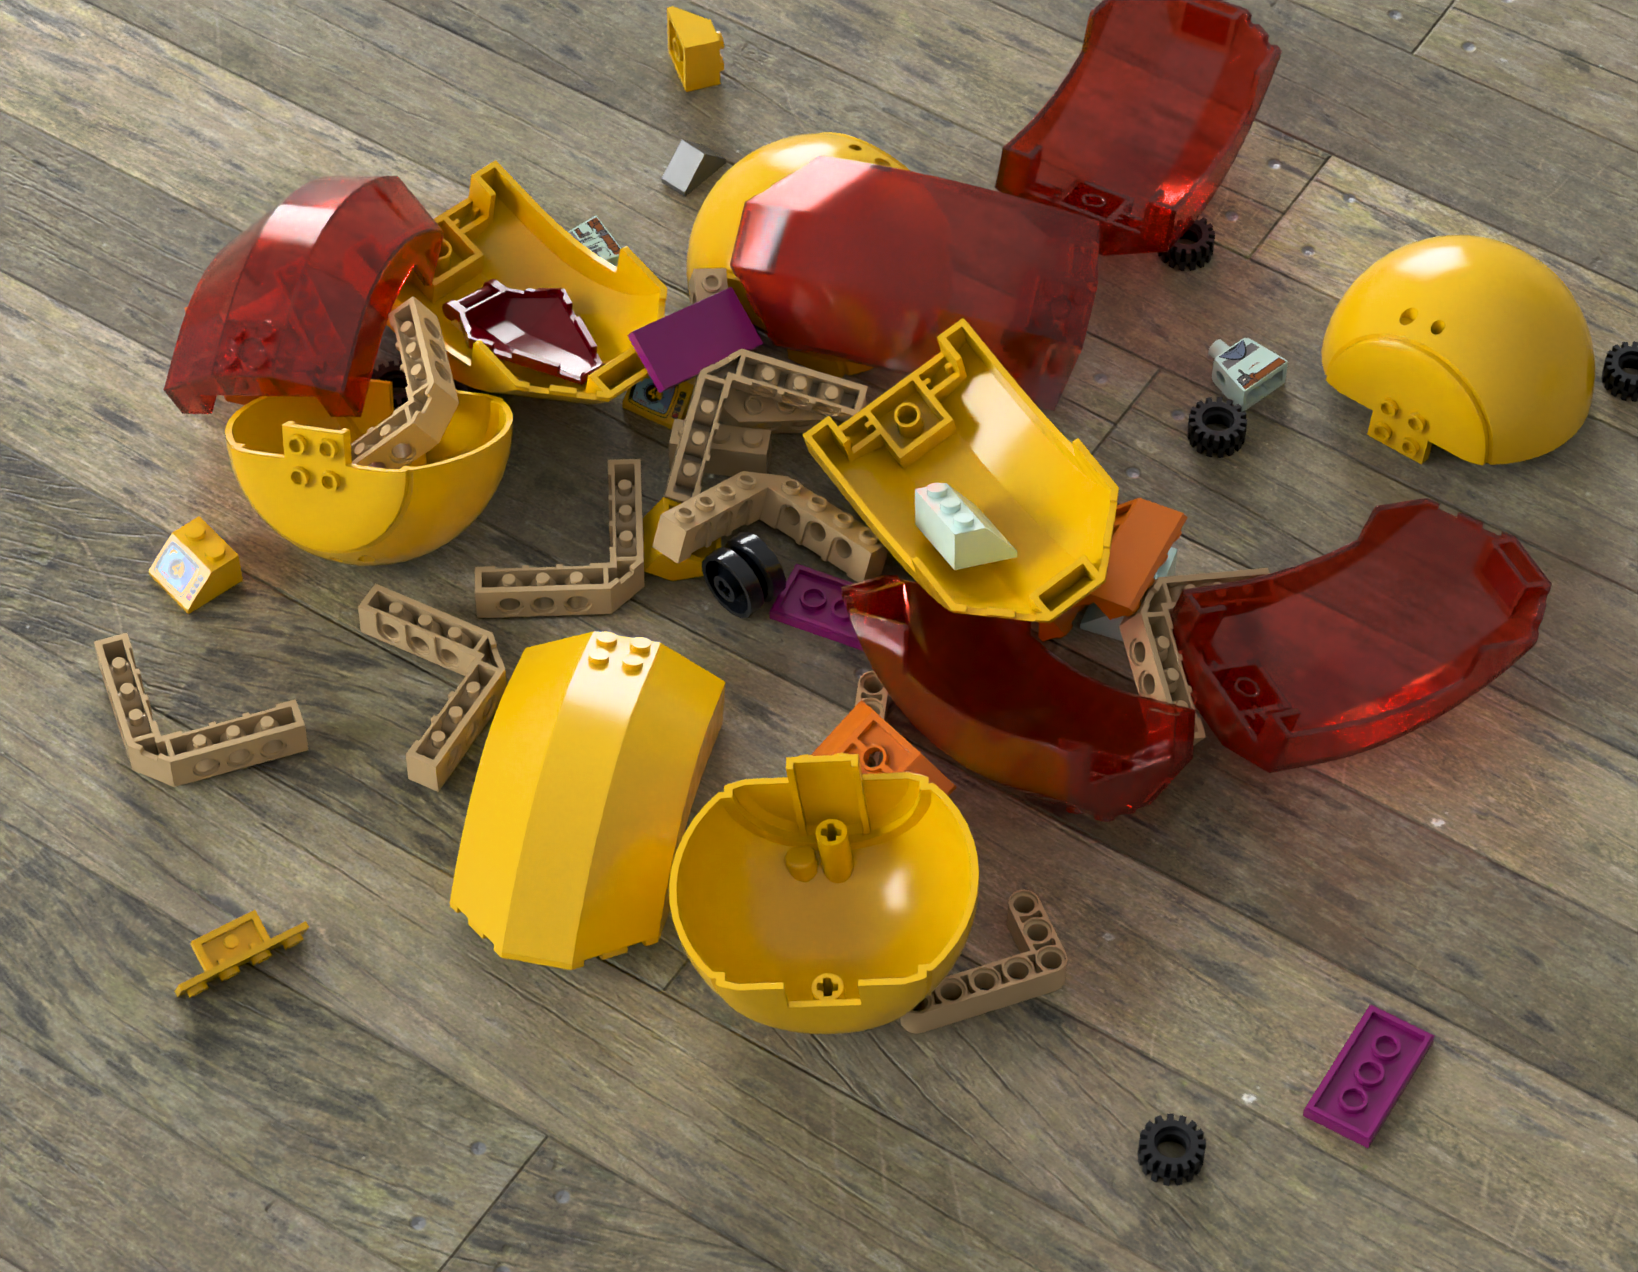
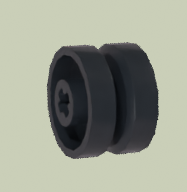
(744, 574)

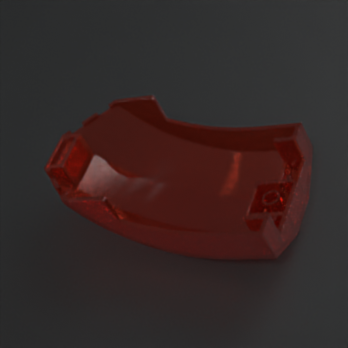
(1145, 119)
(888, 258)
(304, 296)
(1359, 638)
(1014, 706)

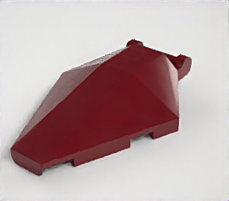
(528, 329)

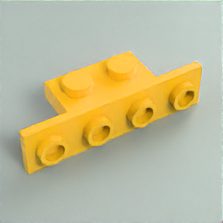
(234, 945)

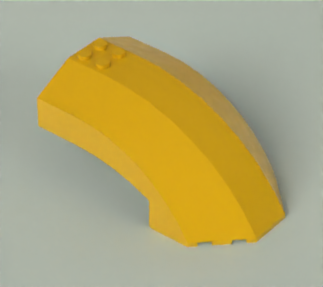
(514, 240)
(982, 435)
(584, 798)

